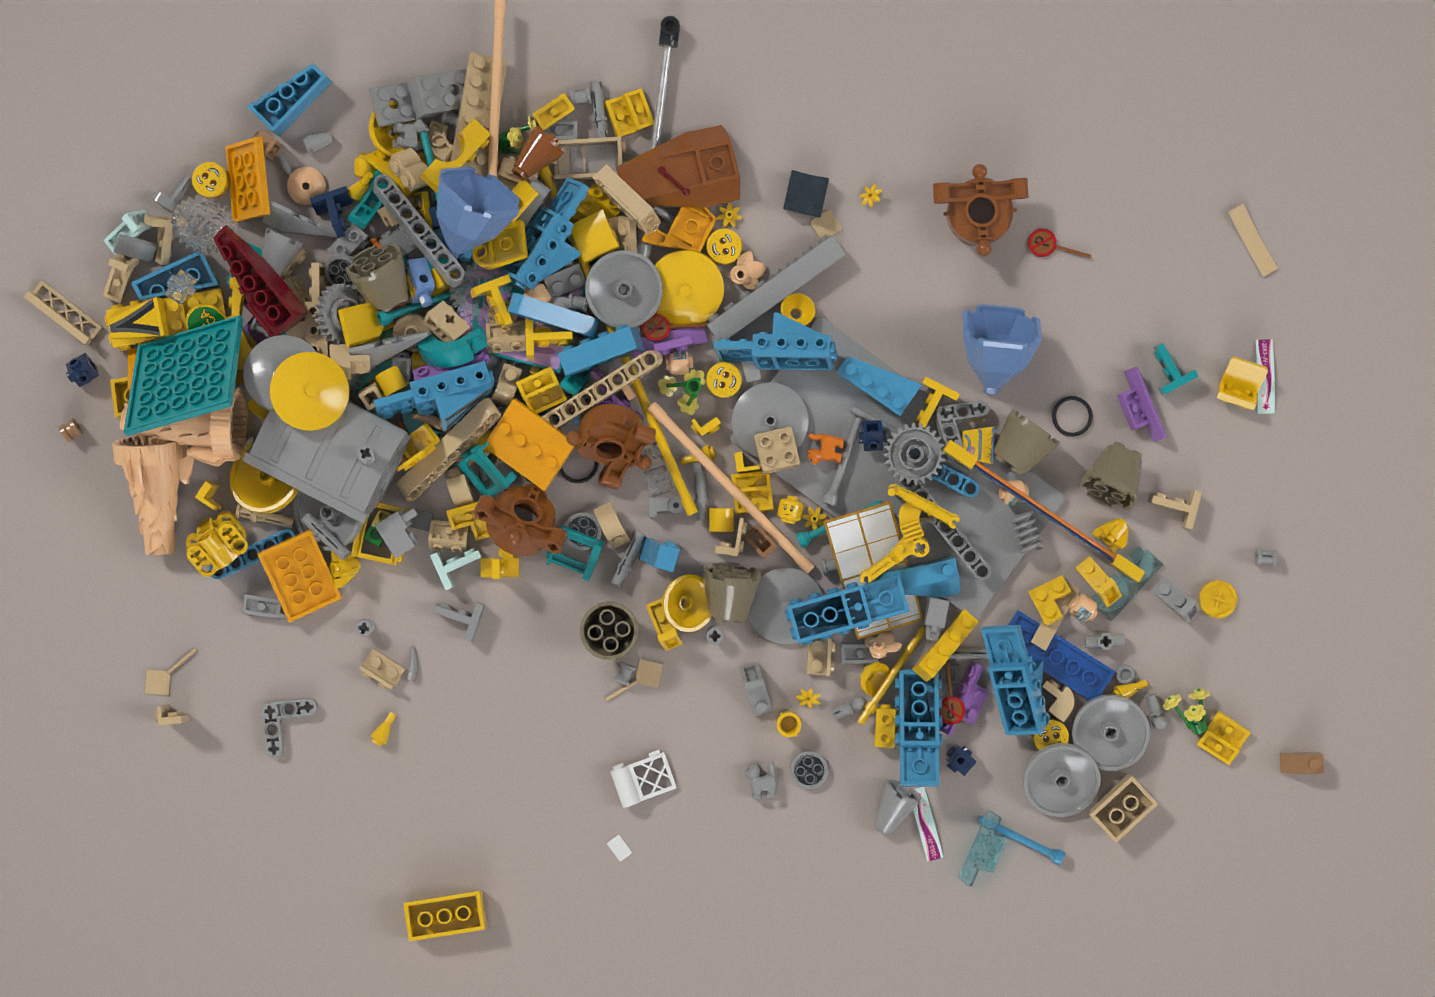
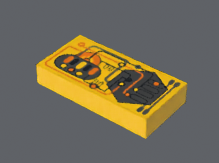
(422, 205)

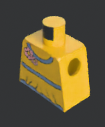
(979, 443)

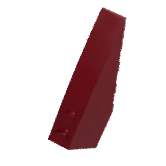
(265, 291)

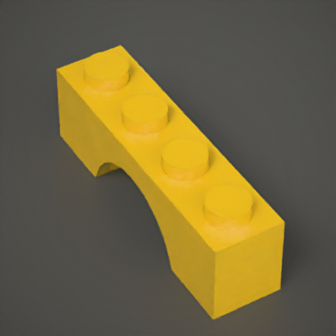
(470, 138)
(946, 645)

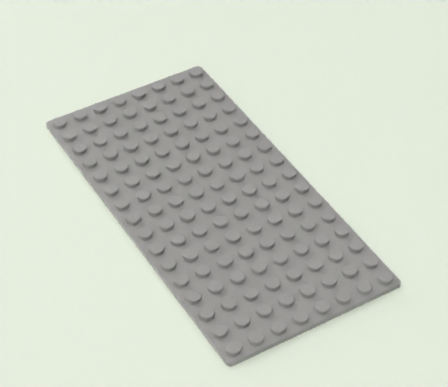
(866, 478)

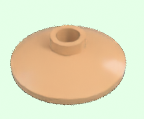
(303, 175)

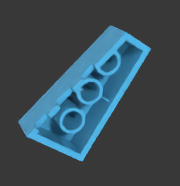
(287, 102)
(156, 282)
(600, 350)
(883, 386)
(660, 554)

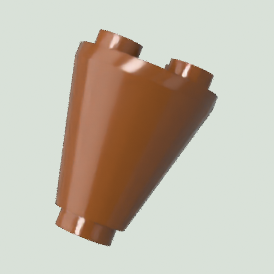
(537, 153)

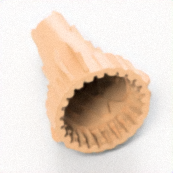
(214, 436)
(153, 483)

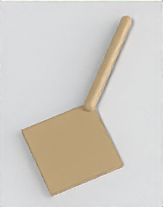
(826, 224)
(647, 674)
(159, 680)

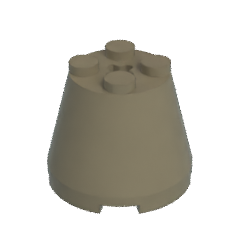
(380, 276)
(1023, 443)
(1114, 476)
(730, 590)
(595, 634)

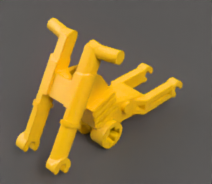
(911, 530)

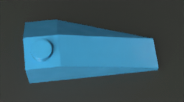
(929, 578)

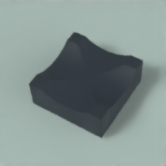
(806, 193)

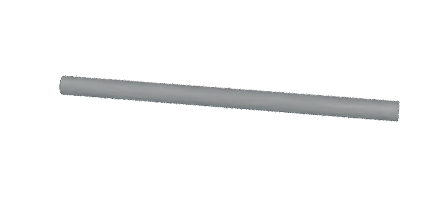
(889, 429)

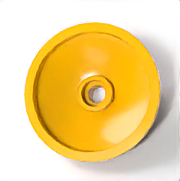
(381, 137)
(694, 611)

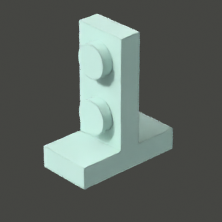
(132, 226)
(452, 564)

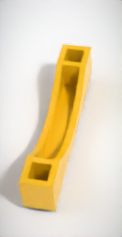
(236, 303)

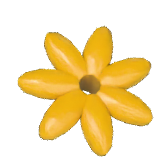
(870, 195)
(727, 219)
(814, 514)
(808, 697)

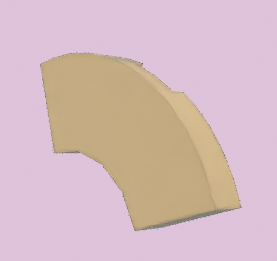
(438, 140)

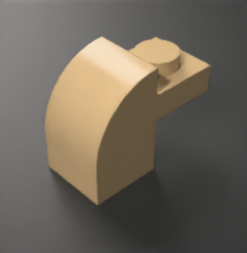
(349, 363)
(505, 385)
(370, 394)
(459, 487)
(611, 525)
(1063, 701)

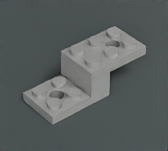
(418, 98)

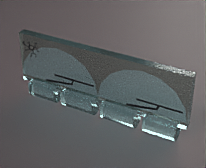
(1129, 588)

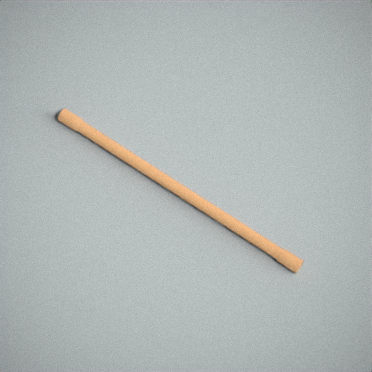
(499, 16)
(799, 558)

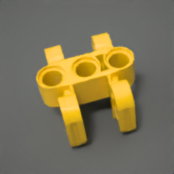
(216, 543)

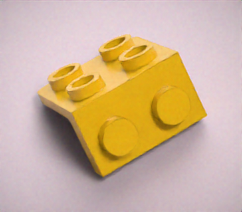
(594, 202)
(1241, 382)
(420, 445)

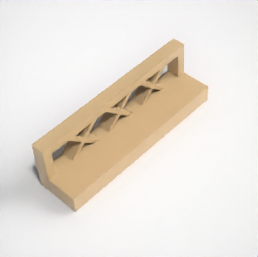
(56, 315)

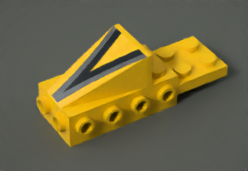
(154, 318)

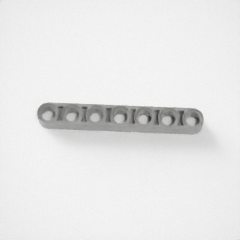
(417, 221)
(950, 534)

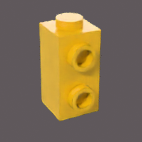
(884, 726)

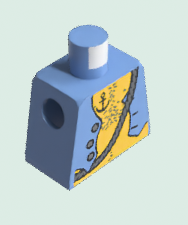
(419, 281)

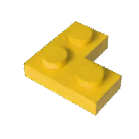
(464, 516)
(1045, 597)

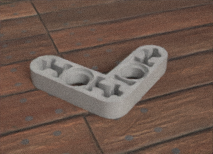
(954, 419)
(280, 713)

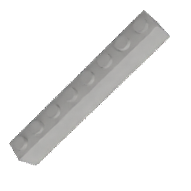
(776, 288)

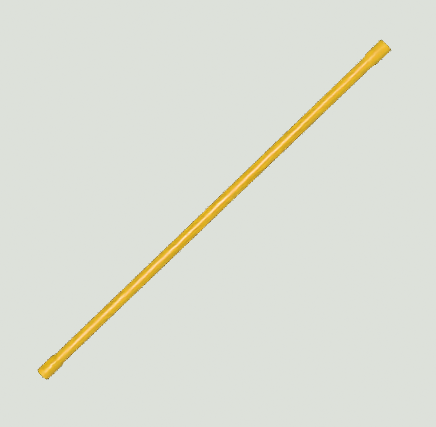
(686, 498)

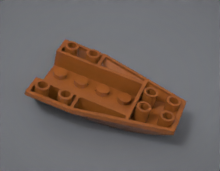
(697, 160)

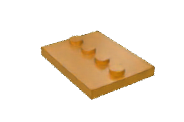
(247, 179)
(529, 444)
(299, 575)

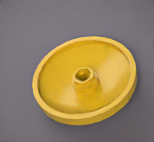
(690, 287)
(309, 391)
(257, 489)

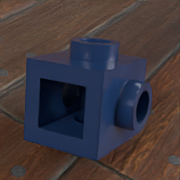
(81, 370)
(873, 439)
(965, 764)

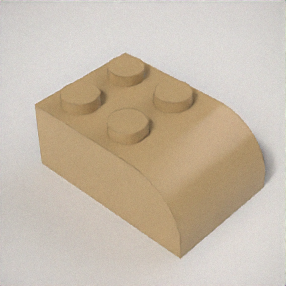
(1122, 808)

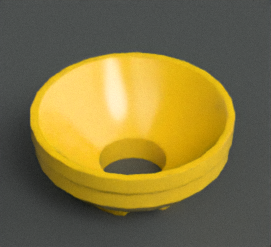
(801, 303)
(878, 674)

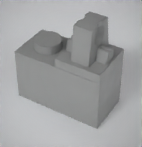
(395, 532)
(935, 617)

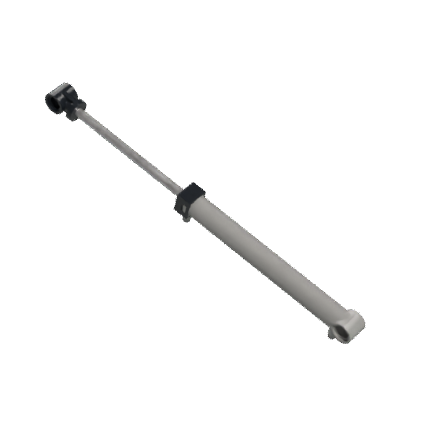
(668, 40)

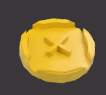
(1217, 599)

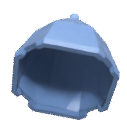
(472, 208)
(999, 343)

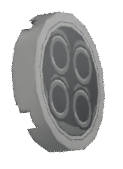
(336, 269)
(586, 524)
(809, 769)

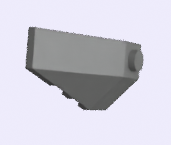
(291, 222)
(386, 348)

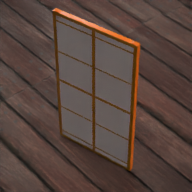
(858, 543)

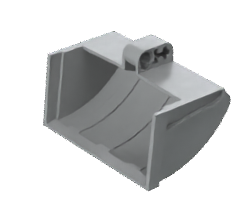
(326, 459)

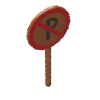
(1043, 243)
(658, 327)
(952, 708)

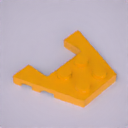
(687, 231)

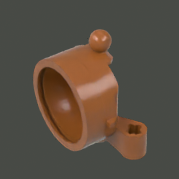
(962, 194)
(615, 425)
(517, 535)

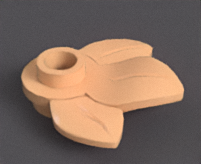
(750, 269)
(882, 644)

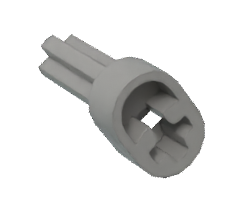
(172, 200)

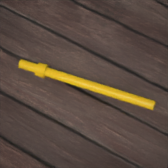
(870, 707)

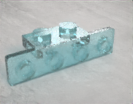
(984, 850)

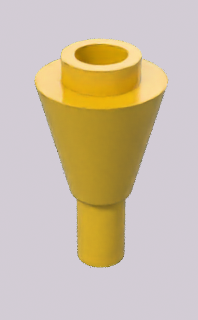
(360, 188)
(708, 450)
(1129, 690)
(381, 734)

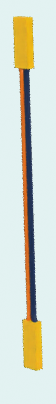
(970, 460)

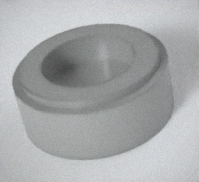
(1124, 674)

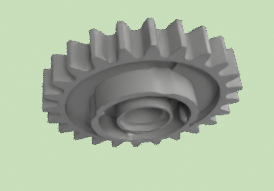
(335, 298)
(929, 455)

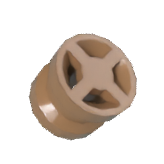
(71, 430)

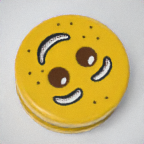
(210, 180)
(724, 246)
(724, 380)
(1053, 733)

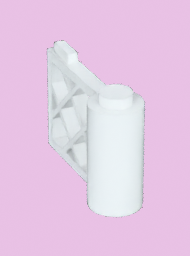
(627, 783)

